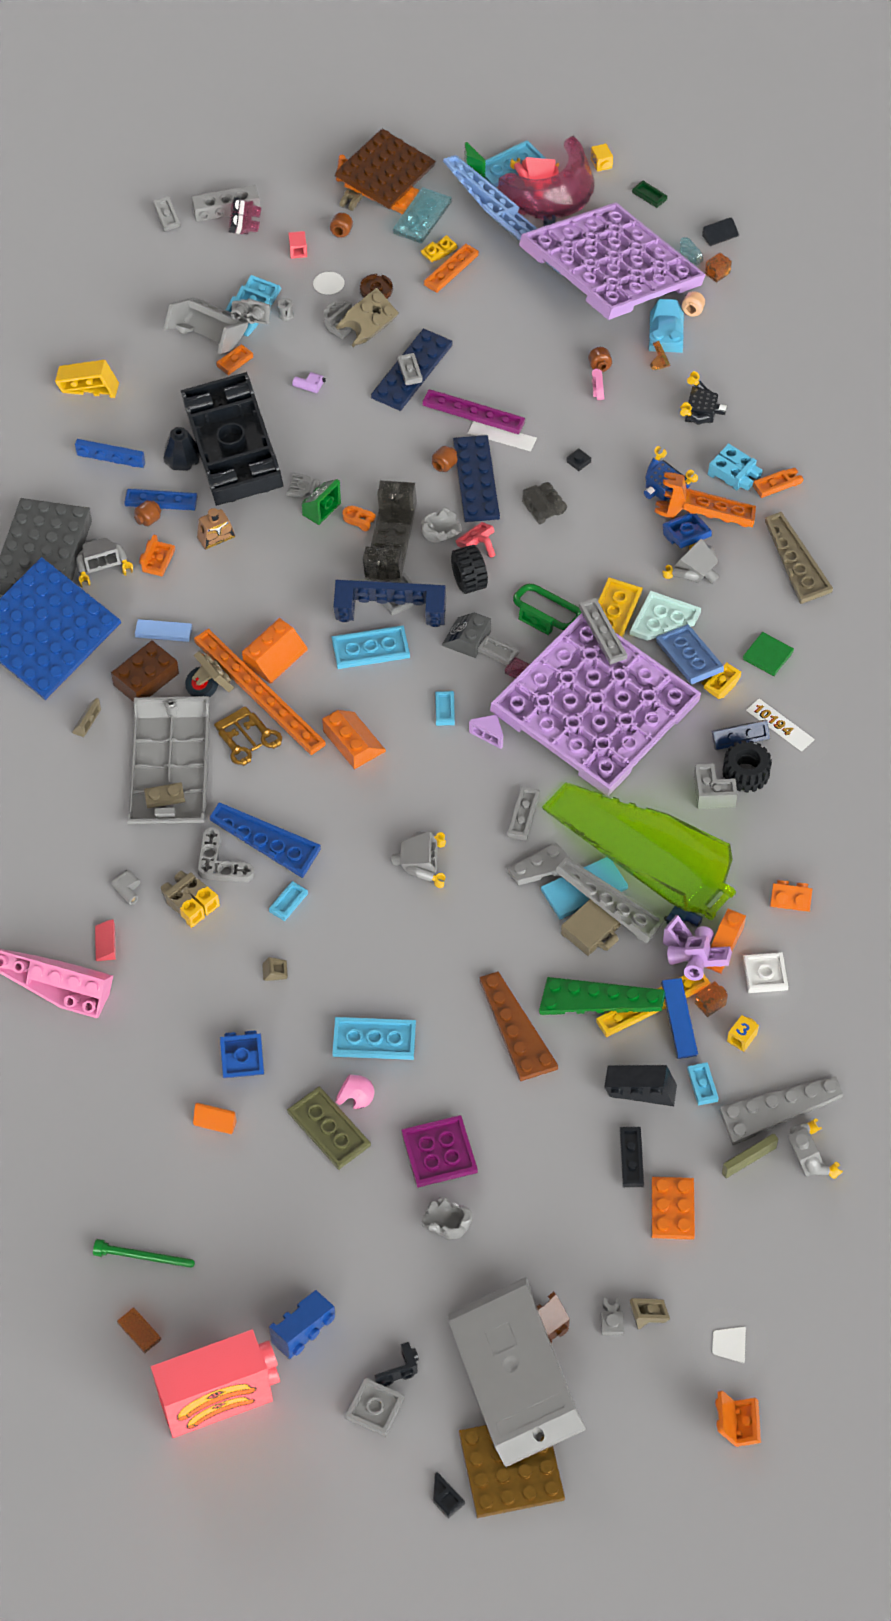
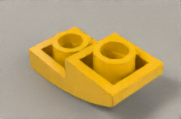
(439, 250)

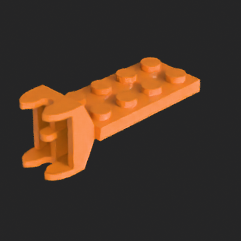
(702, 503)

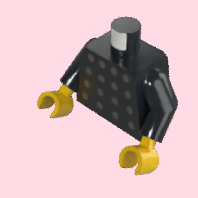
(702, 403)

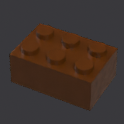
(145, 672)

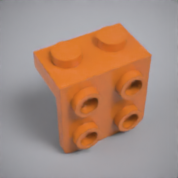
(738, 1419)

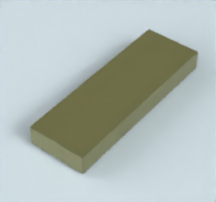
(749, 1155)

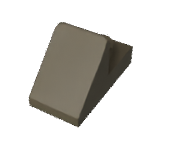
(648, 1311)

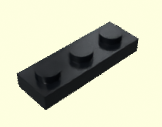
(631, 1157)

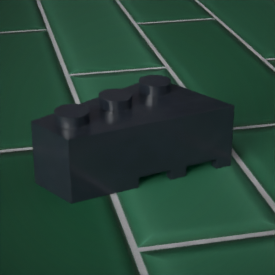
(641, 1083)

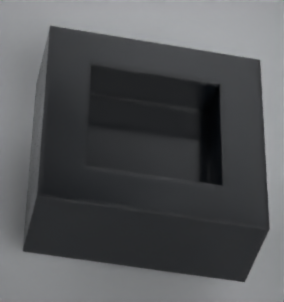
(578, 459)

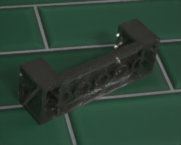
(391, 532)

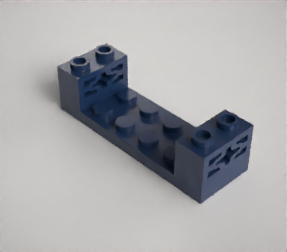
(382, 592)

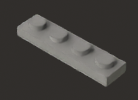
(603, 631)

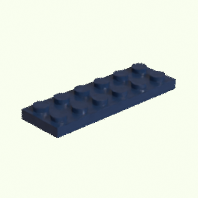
(428, 350)
(476, 479)

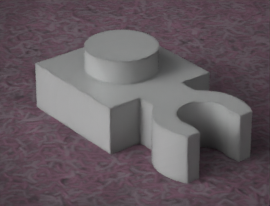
(612, 1319)

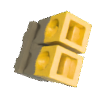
(190, 897)

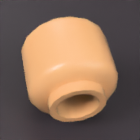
(693, 304)

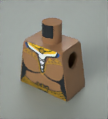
(214, 528)

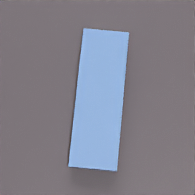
(163, 630)

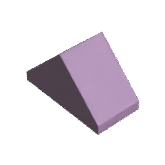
(488, 729)
(676, 933)

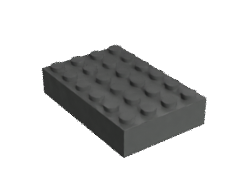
(43, 531)

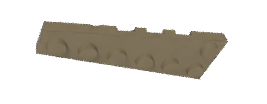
(799, 564)

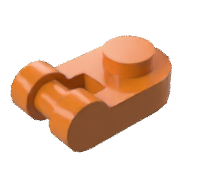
(352, 516)

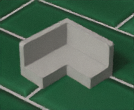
(713, 792)

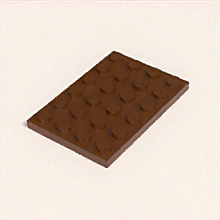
(385, 168)

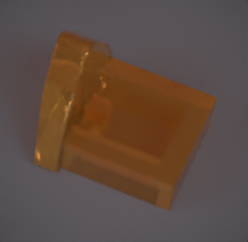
(661, 360)

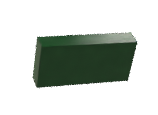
(649, 194)

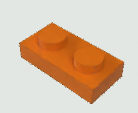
(234, 359)

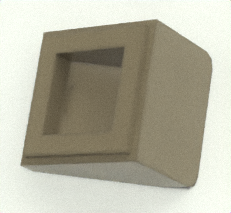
(274, 969)

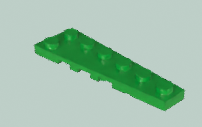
(583, 996)

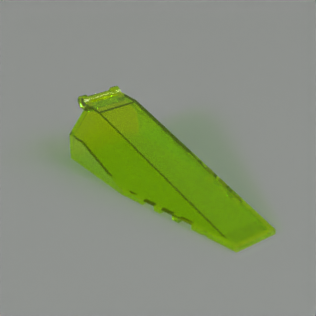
(652, 846)

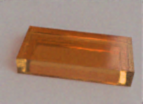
(139, 1330)

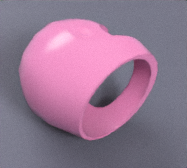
(359, 1089)

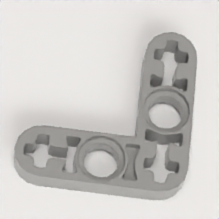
(216, 866)

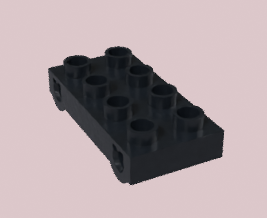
(232, 438)

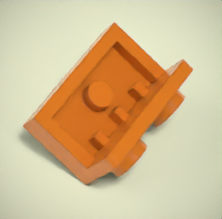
(156, 556)
(790, 896)

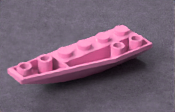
(58, 982)

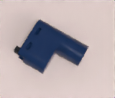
(690, 917)

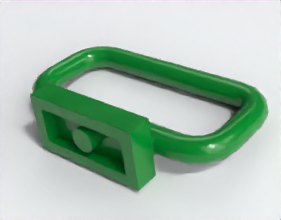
(536, 617)

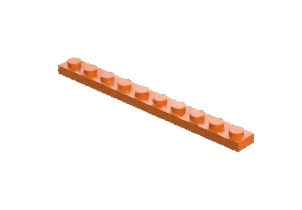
(260, 692)

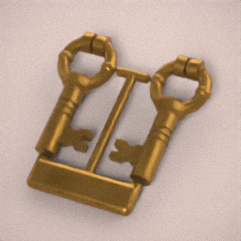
(254, 721)

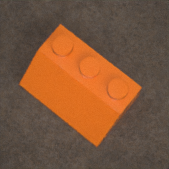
(274, 651)
(351, 737)

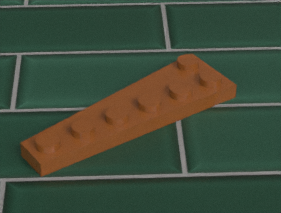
(522, 1040)

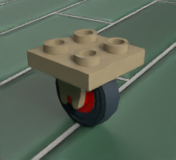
(207, 677)

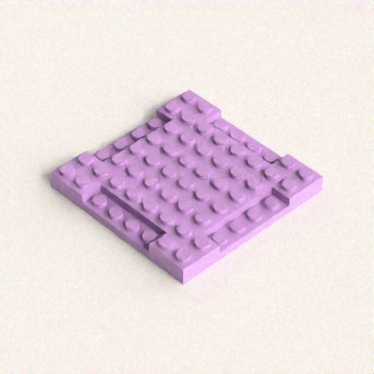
(612, 259)
(595, 711)

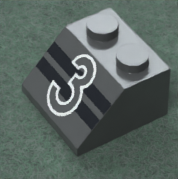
(468, 634)

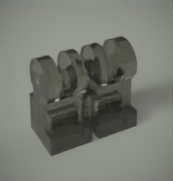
(543, 502)

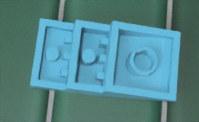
(257, 290)

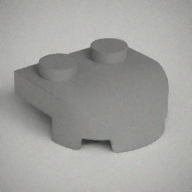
(333, 315)

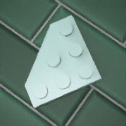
(662, 615)

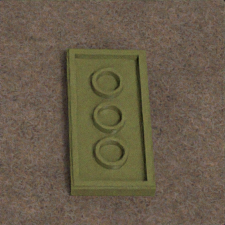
(329, 1127)

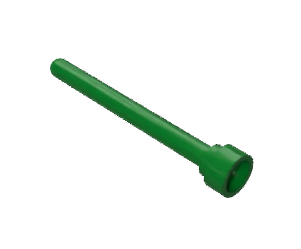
(102, 1248)

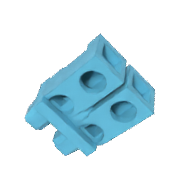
(734, 468)

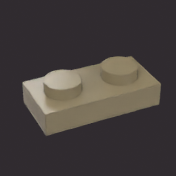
(164, 795)

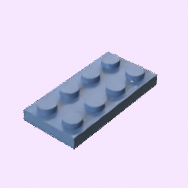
(689, 654)

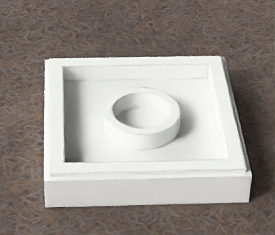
(765, 972)

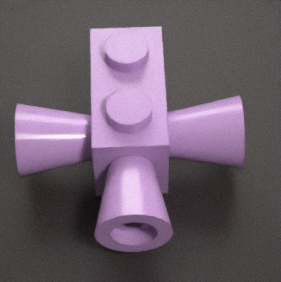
(699, 954)

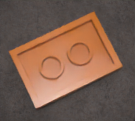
(673, 1208)

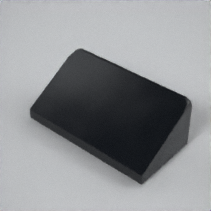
(720, 231)

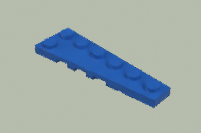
(274, 842)

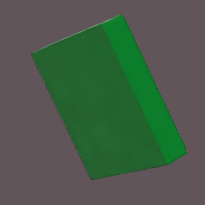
(768, 654)

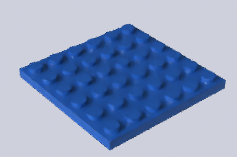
(49, 627)

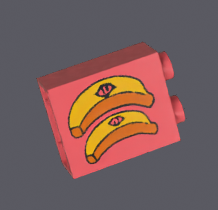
(215, 1382)

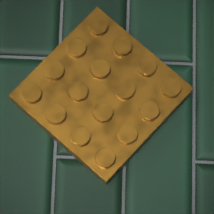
(510, 1488)

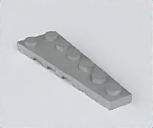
(621, 907)
(763, 1112)

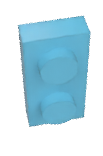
(702, 1084)

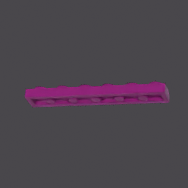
(473, 411)

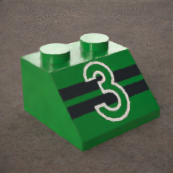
(322, 501)

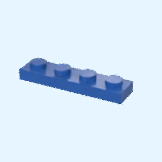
(110, 453)

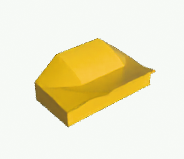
(722, 683)

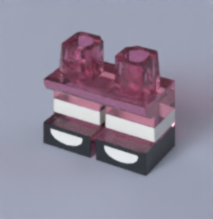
(241, 217)

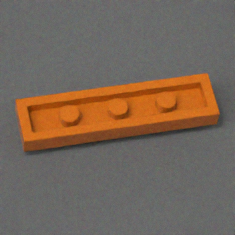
(451, 268)

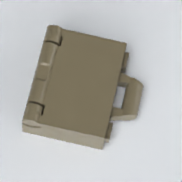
(590, 928)

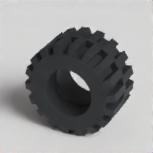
(469, 569)
(747, 754)

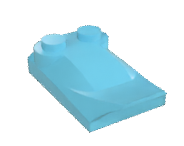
(667, 326)

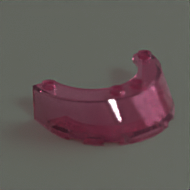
(554, 195)

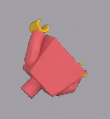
(535, 168)

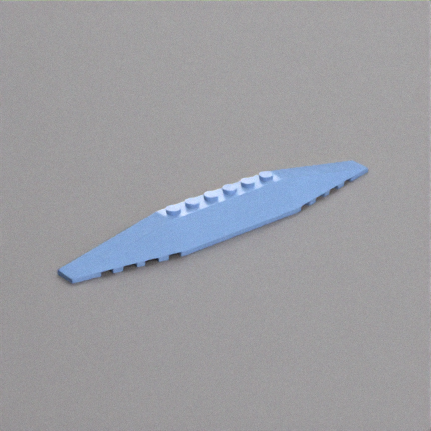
(490, 199)

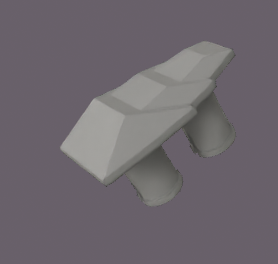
(251, 310)

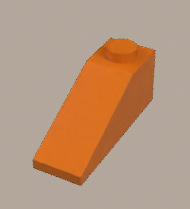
(728, 933)

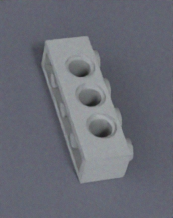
(219, 203)

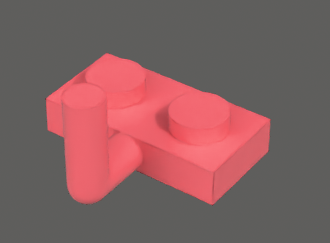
(476, 535)

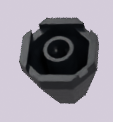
(181, 450)

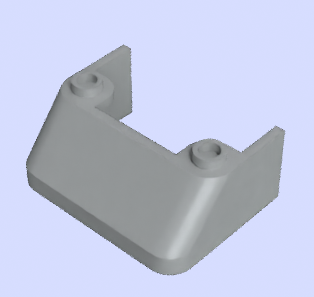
(206, 320)

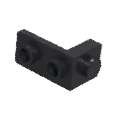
(403, 1372)

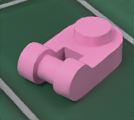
(597, 383)

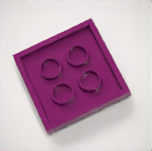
(439, 1151)

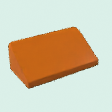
(214, 1118)

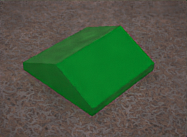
(474, 159)

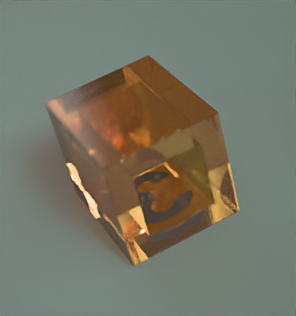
(718, 267)
(711, 999)

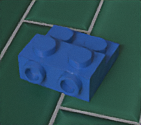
(686, 530)
(242, 1054)

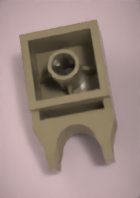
(368, 317)

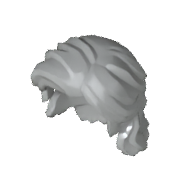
(441, 525)
(447, 1219)

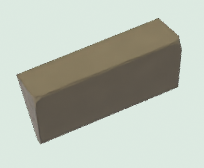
(87, 718)

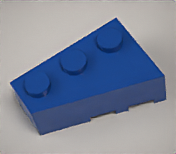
(302, 1324)

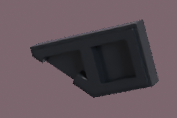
(446, 1497)

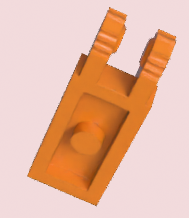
(777, 482)

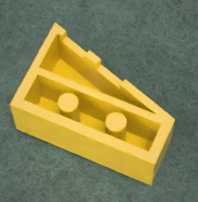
(87, 377)

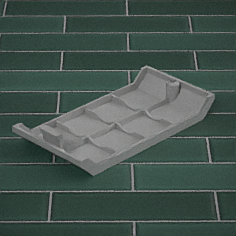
(167, 750)
(515, 1372)

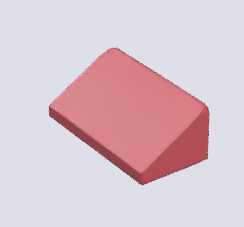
(105, 941)

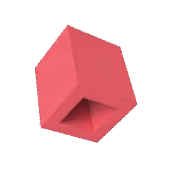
(297, 244)

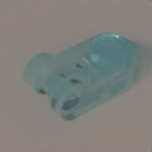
(690, 250)

